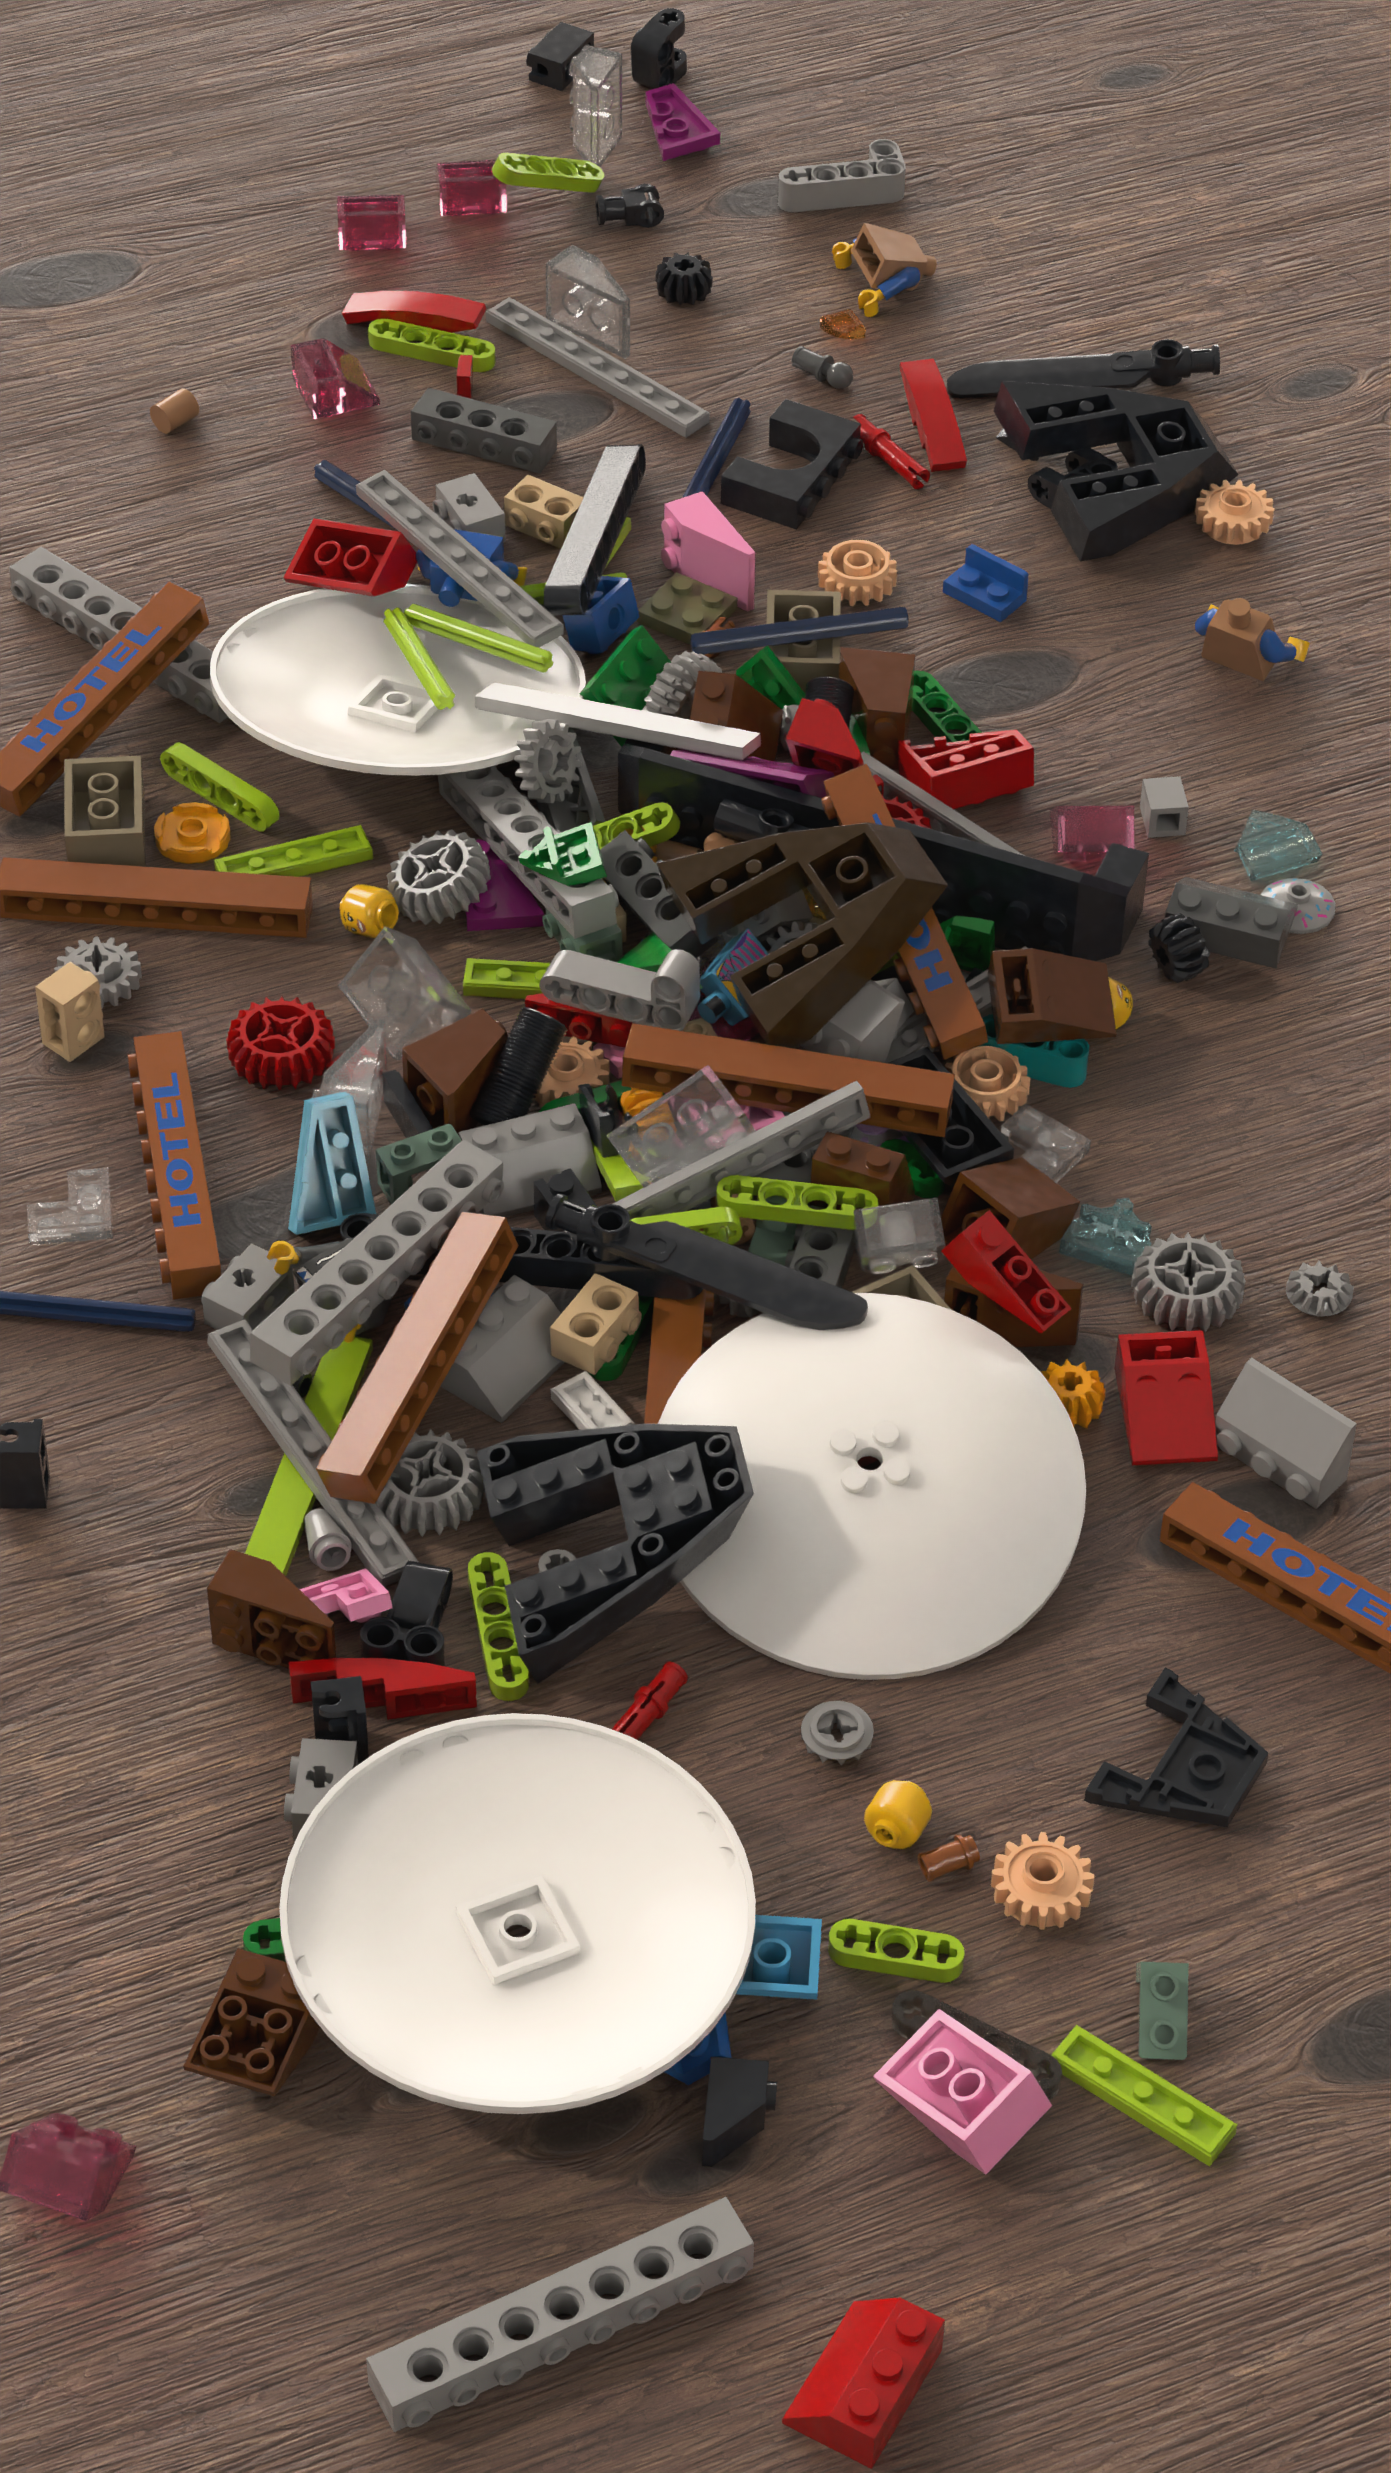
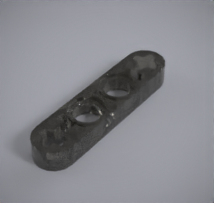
(1033, 2058)

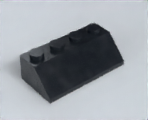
(969, 1136)

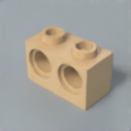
(541, 510)
(70, 1011)
(595, 1324)

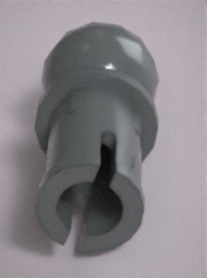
(823, 367)

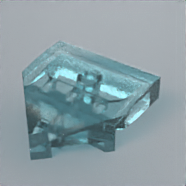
(1275, 845)
(1107, 1236)

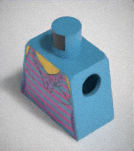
(716, 980)

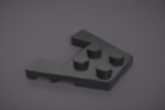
(1202, 1771)

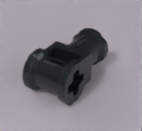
(631, 207)

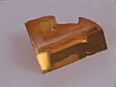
(843, 325)

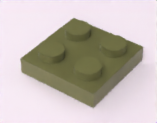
(685, 608)

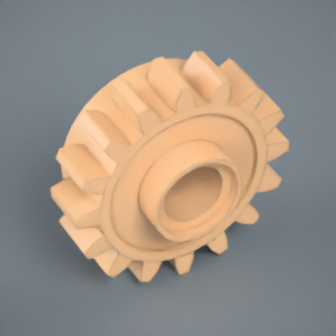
(1234, 512)
(858, 571)
(573, 1067)
(992, 1079)
(1042, 1881)

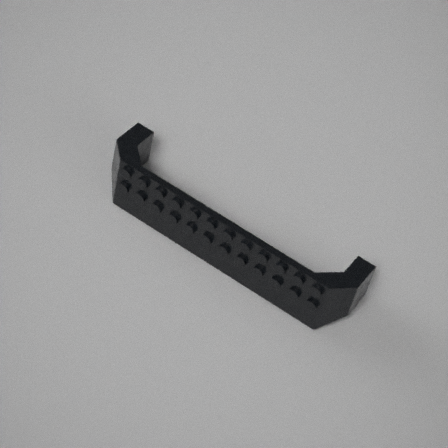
(1025, 897)

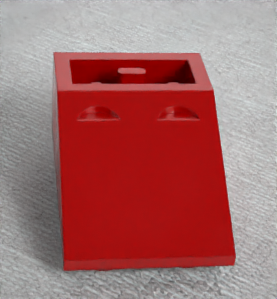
(1166, 1397)

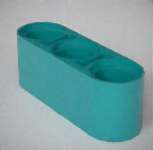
(1052, 1062)

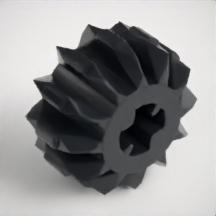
(684, 278)
(1178, 948)

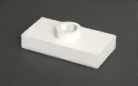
(588, 1403)

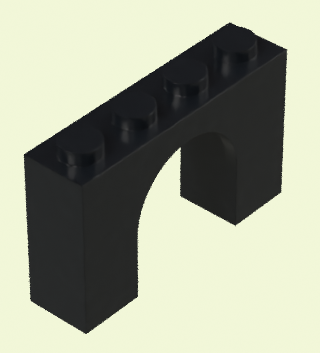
(793, 493)

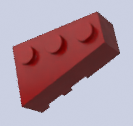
(969, 769)

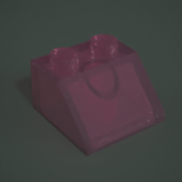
(1090, 830)

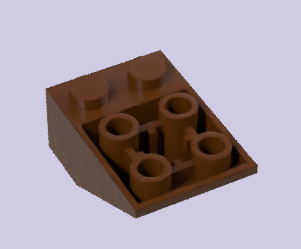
(1048, 997)
(975, 1305)
(265, 1614)
(253, 2027)

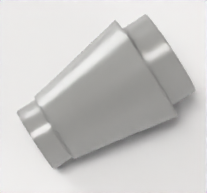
(326, 1541)

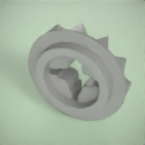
(1325, 1301)
(853, 1725)

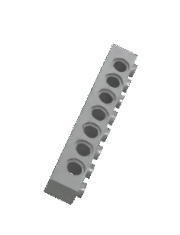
(99, 614)
(513, 825)
(374, 1263)
(573, 2291)

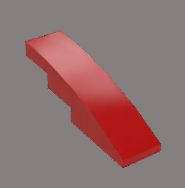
(416, 308)
(933, 415)
(399, 1685)

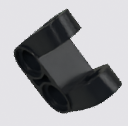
(653, 51)
(1079, 463)

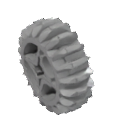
(675, 685)
(439, 876)
(1188, 1282)
(433, 1485)

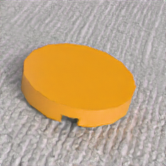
(192, 833)

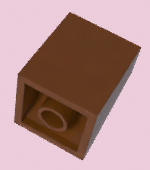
(881, 698)
(733, 703)
(452, 1067)
(862, 1166)
(1021, 1199)

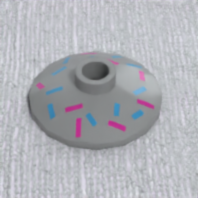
(1314, 903)

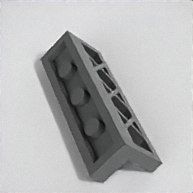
(567, 814)

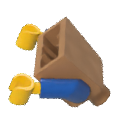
(889, 262)
(1245, 639)

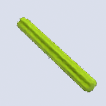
(479, 638)
(419, 658)

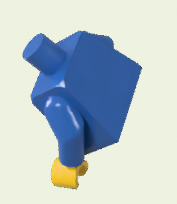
(447, 588)

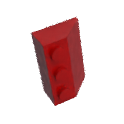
(352, 559)
(822, 738)
(867, 2377)

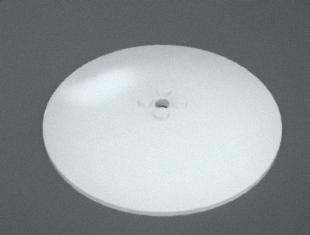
(336, 690)
(897, 1561)
(533, 1823)

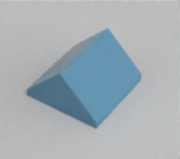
(784, 1958)

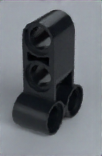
(413, 1622)

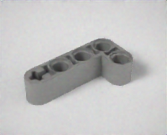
(845, 183)
(626, 991)

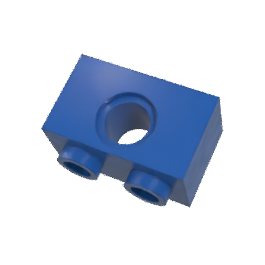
(608, 616)

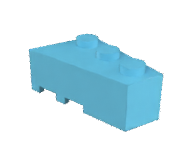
(330, 1166)

